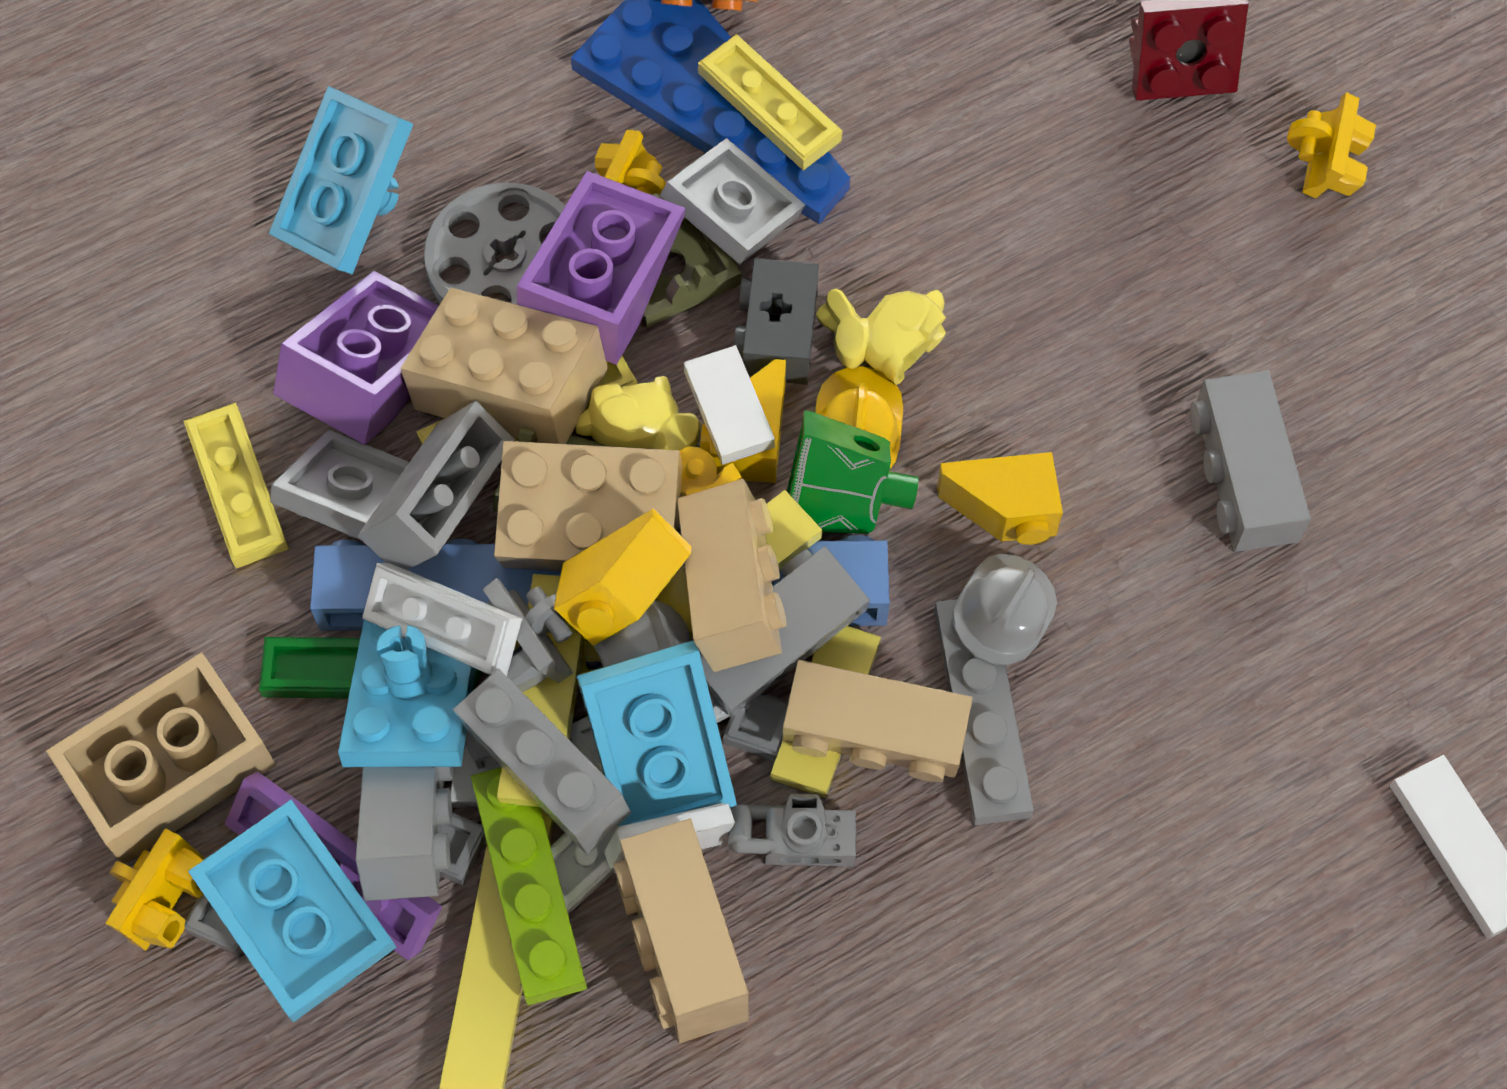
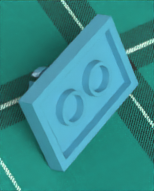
(342, 180)
(404, 703)
(658, 733)
(292, 910)

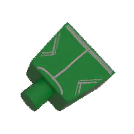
(845, 476)

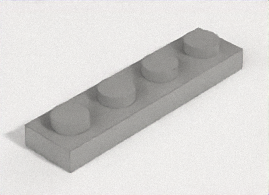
(992, 744)

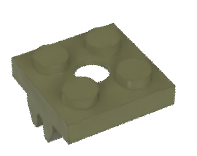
(705, 275)

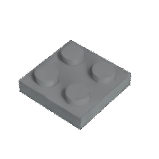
(733, 200)
(337, 482)

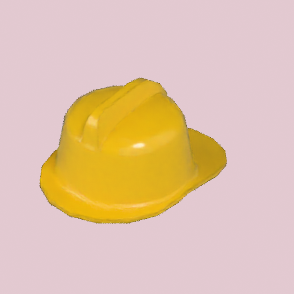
(864, 401)

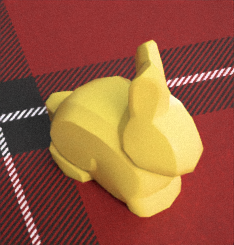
(891, 336)
(638, 417)

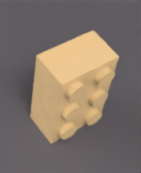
(511, 360)
(572, 496)
(160, 758)
(681, 932)

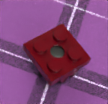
(1187, 47)

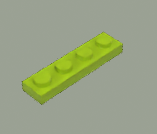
(529, 894)

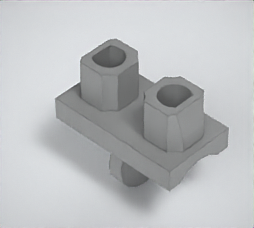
(537, 655)

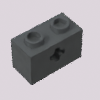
(781, 293)

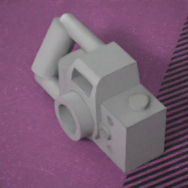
(796, 833)

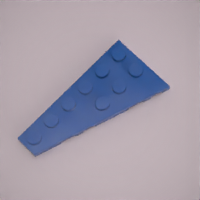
(650, 62)

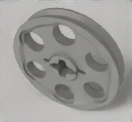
(493, 236)

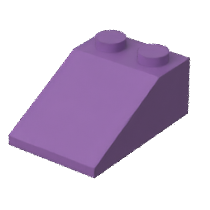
(603, 259)
(351, 356)

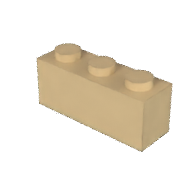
(731, 575)
(876, 721)

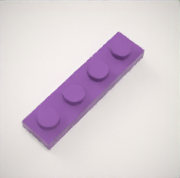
(405, 919)

